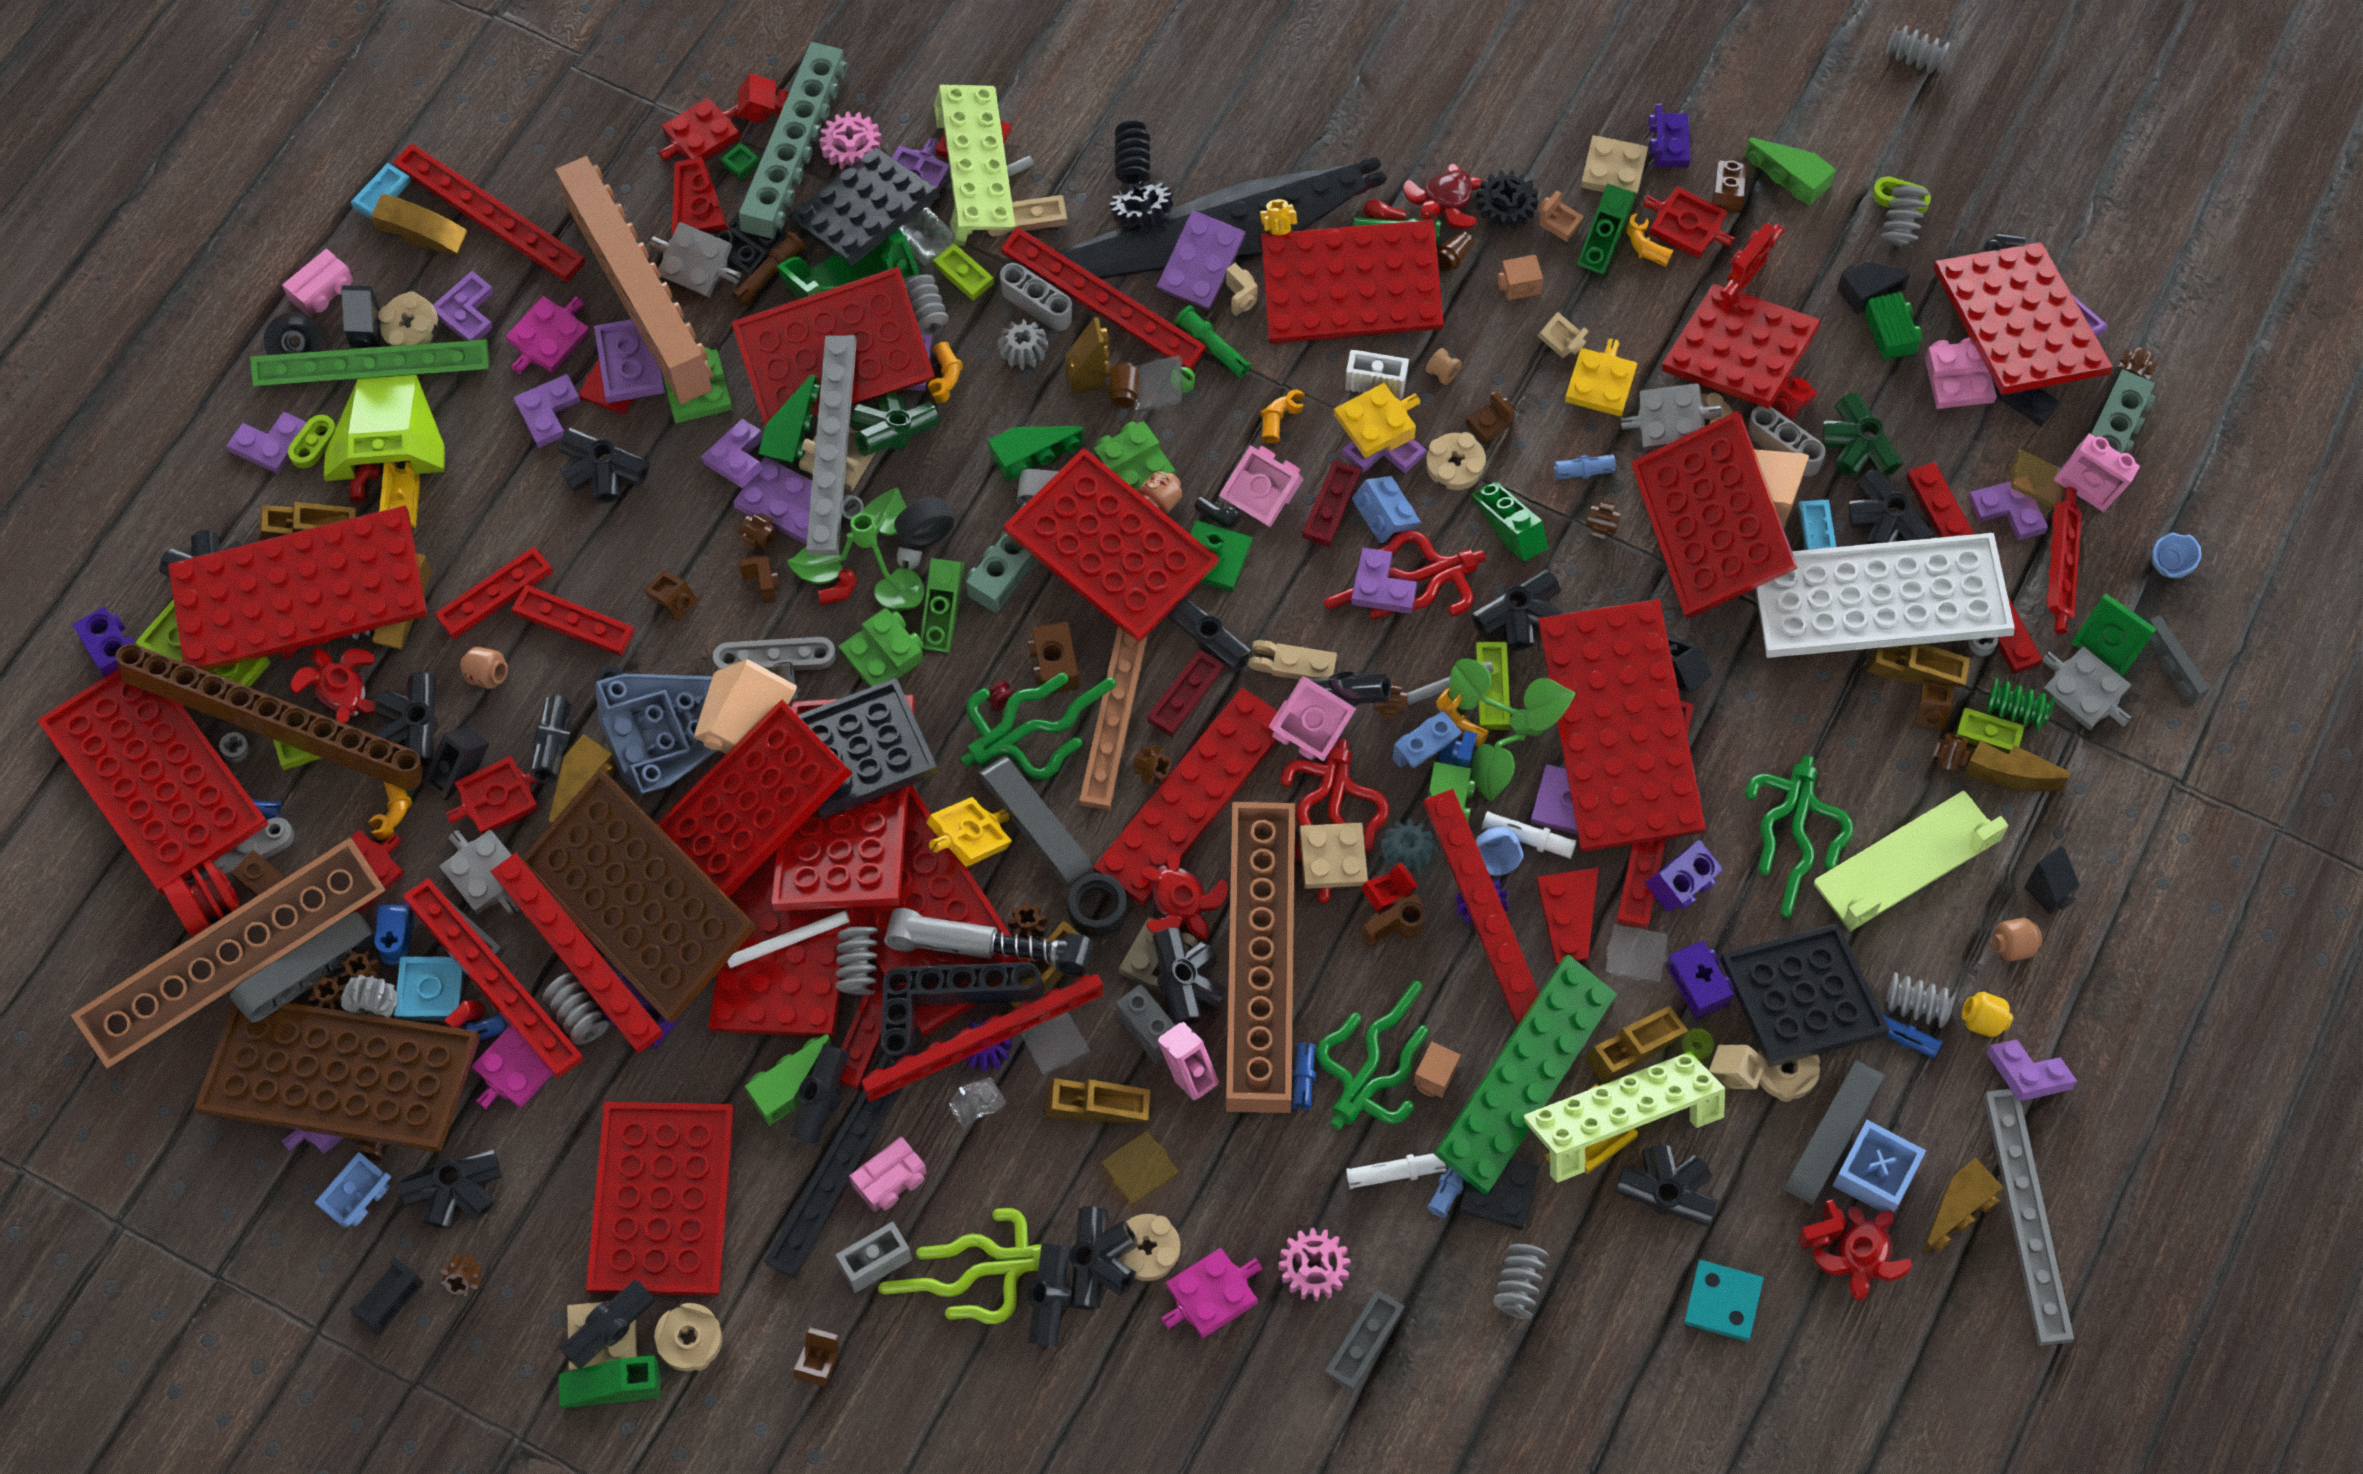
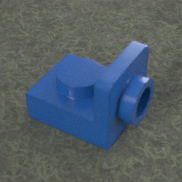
(1459, 752)

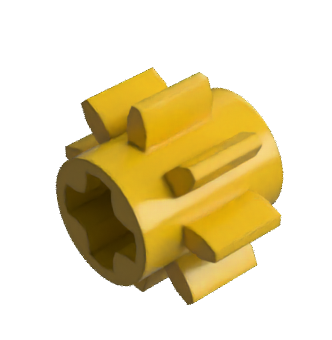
(1278, 217)

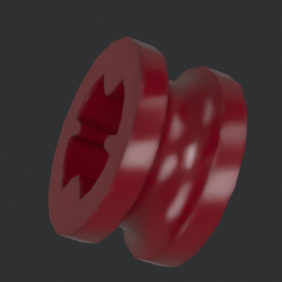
(999, 695)

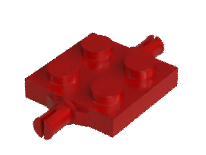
(700, 131)
(1688, 222)
(1751, 259)
(495, 796)
(379, 860)

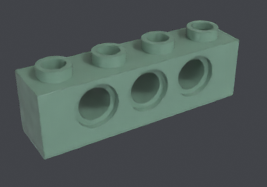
(2130, 392)
(995, 591)

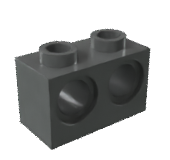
(1144, 1020)

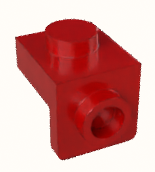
(1793, 397)
(1389, 887)
(1822, 1233)

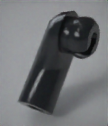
(2004, 241)
(1209, 509)

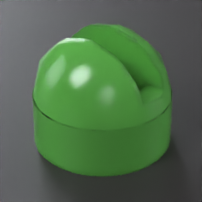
(1187, 385)

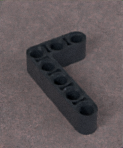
(947, 993)

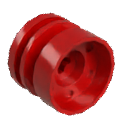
(203, 900)

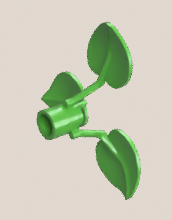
(896, 592)
(1545, 705)

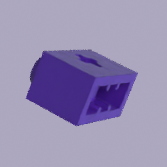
(1699, 995)

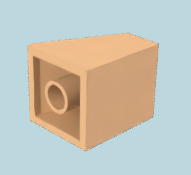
(1783, 477)
(737, 702)

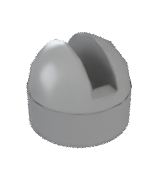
(853, 509)
(905, 555)

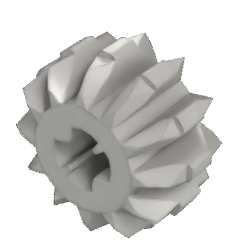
(1023, 344)
(369, 996)

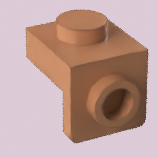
(1559, 218)

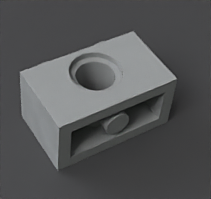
(873, 1257)

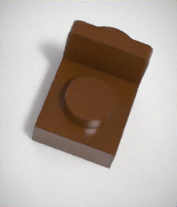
(1492, 418)
(671, 593)
(1934, 704)

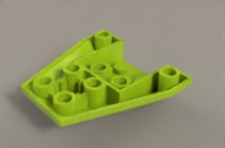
(382, 424)

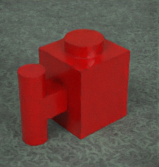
(758, 99)

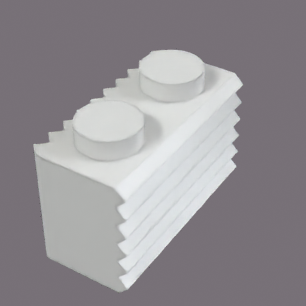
(1369, 370)

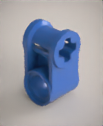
(393, 932)

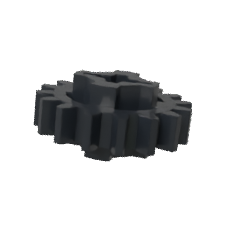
(1504, 199)
(1141, 204)

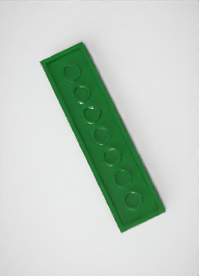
(1525, 1074)

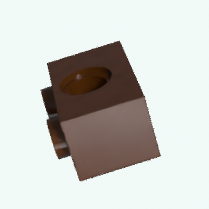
(1054, 641)

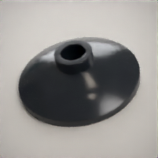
(282, 328)

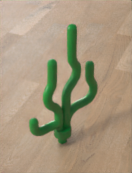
(995, 743)
(1800, 792)
(1355, 1093)

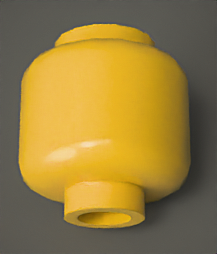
(1987, 1014)

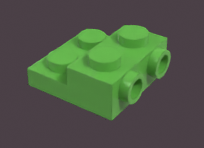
(706, 404)
(1133, 454)
(883, 649)

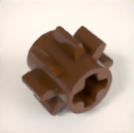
(2138, 362)
(1603, 519)
(757, 531)
(1395, 705)
(1952, 752)
(1152, 764)
(1026, 914)
(358, 963)
(327, 993)
(461, 1275)

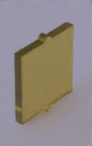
(2036, 479)
(1139, 1167)

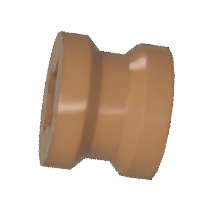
(1443, 366)

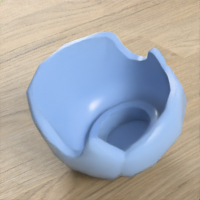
(2176, 555)
(1500, 850)

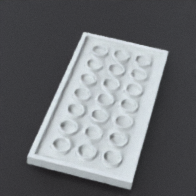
(1886, 596)

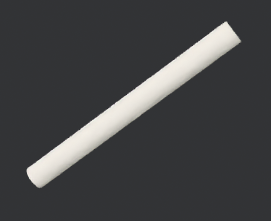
(788, 938)

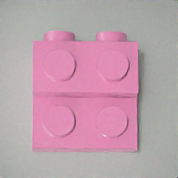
(1958, 375)
(2097, 472)
(1262, 485)
(1311, 719)

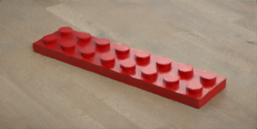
(1192, 794)

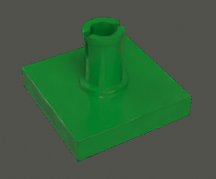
(1229, 547)
(2114, 634)

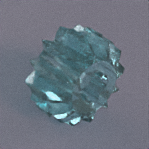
(1413, 836)

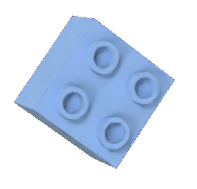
(1879, 1168)

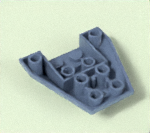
(658, 741)

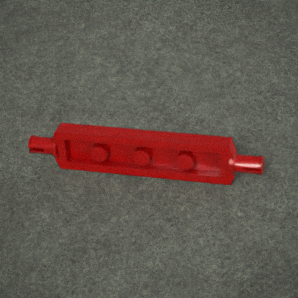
(2064, 560)

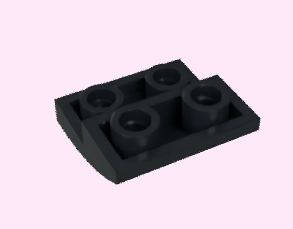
(748, 249)

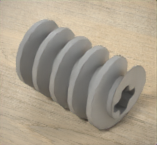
(1917, 49)
(1903, 215)
(926, 304)
(856, 960)
(1919, 1001)
(572, 1011)
(1517, 1280)

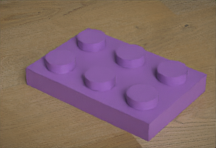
(1201, 260)
(626, 363)
(781, 496)

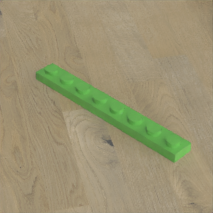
(370, 362)

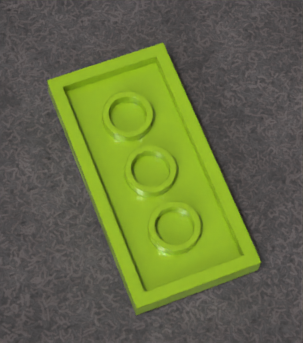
(163, 638)

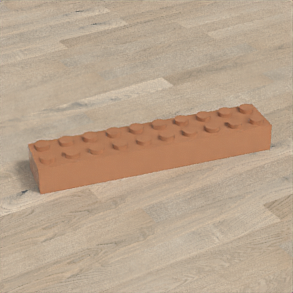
(635, 280)
(228, 953)
(1261, 958)

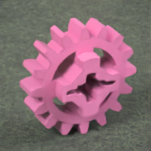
(849, 139)
(1305, 1274)

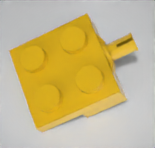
(1601, 380)
(1377, 420)

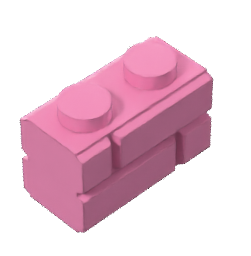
(317, 283)
(1188, 1061)
(888, 1175)

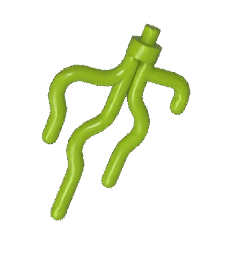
(1015, 1263)

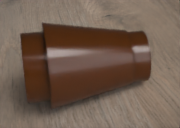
(1453, 251)

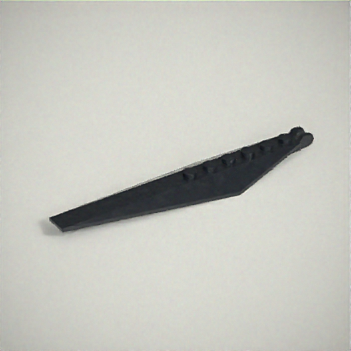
(1239, 205)

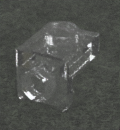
(976, 1101)

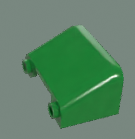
(835, 272)

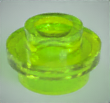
(1701, 1036)

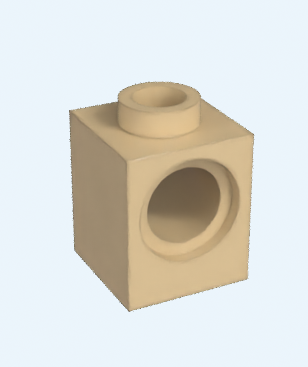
(1737, 1066)

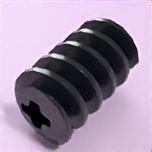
(1132, 152)

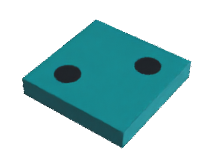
(1723, 1300)

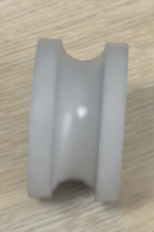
(1983, 650)
(226, 743)

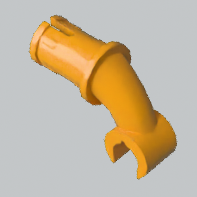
(1645, 247)
(950, 370)
(1274, 413)
(1445, 704)
(397, 807)

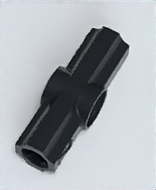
(1221, 645)
(1357, 688)
(550, 739)
(819, 1094)
(1049, 1294)
(607, 1324)

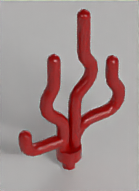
(1441, 570)
(1335, 777)

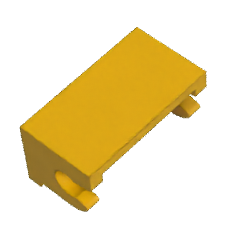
(399, 489)

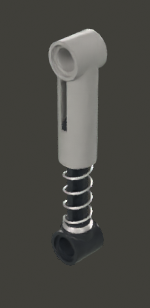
(911, 931)

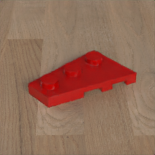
(695, 198)
(1568, 911)

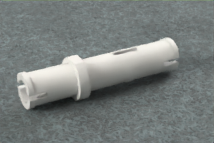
(1532, 836)
(1410, 1167)

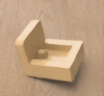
(1243, 286)
(1562, 336)

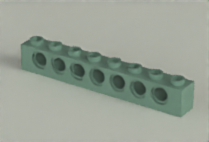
(792, 140)

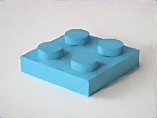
(428, 988)

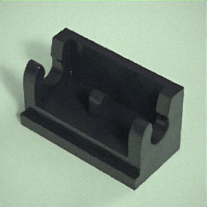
(387, 1296)

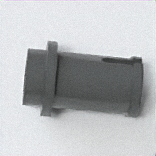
(786, 671)

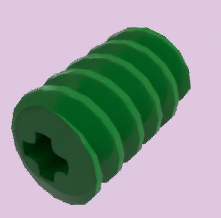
(2019, 705)

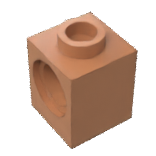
(1520, 277)
(1436, 1070)

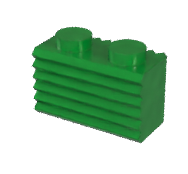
(1892, 326)

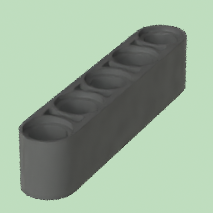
(1035, 821)
(302, 967)
(1834, 1132)

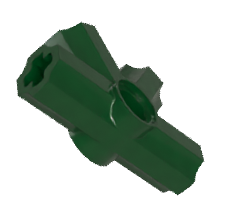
(890, 424)
(1857, 447)

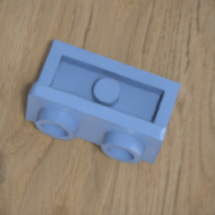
(1385, 507)
(1425, 740)
(353, 1190)

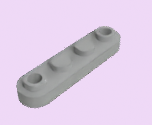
(770, 652)
(262, 843)

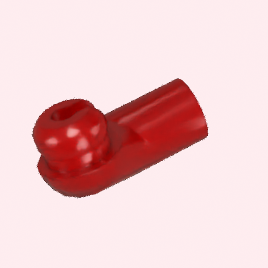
(1379, 209)
(357, 485)
(842, 589)
(467, 1011)

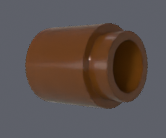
(1123, 385)

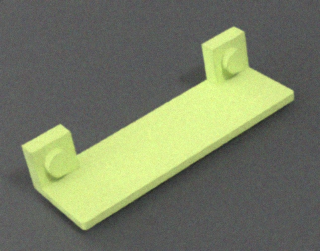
(975, 159)
(1908, 860)
(1622, 1106)

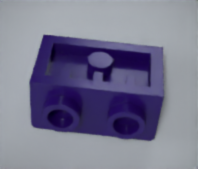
(1670, 138)

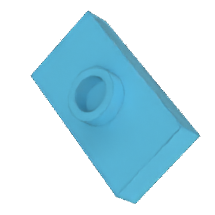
(387, 181)
(1816, 524)

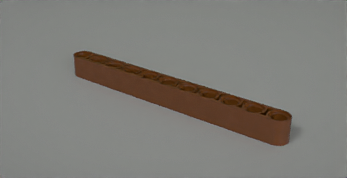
(269, 716)

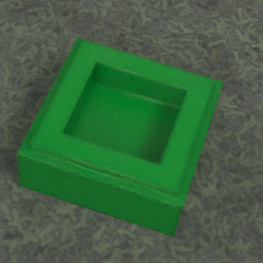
(740, 161)

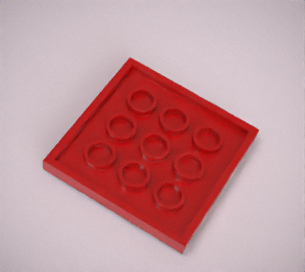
(1741, 346)

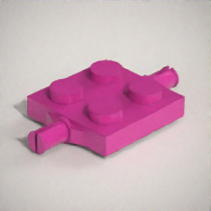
(547, 334)
(510, 1070)
(1211, 1293)

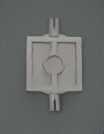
(694, 259)
(1670, 414)
(2086, 688)
(471, 872)

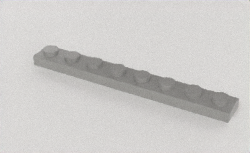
(831, 445)
(2028, 1218)

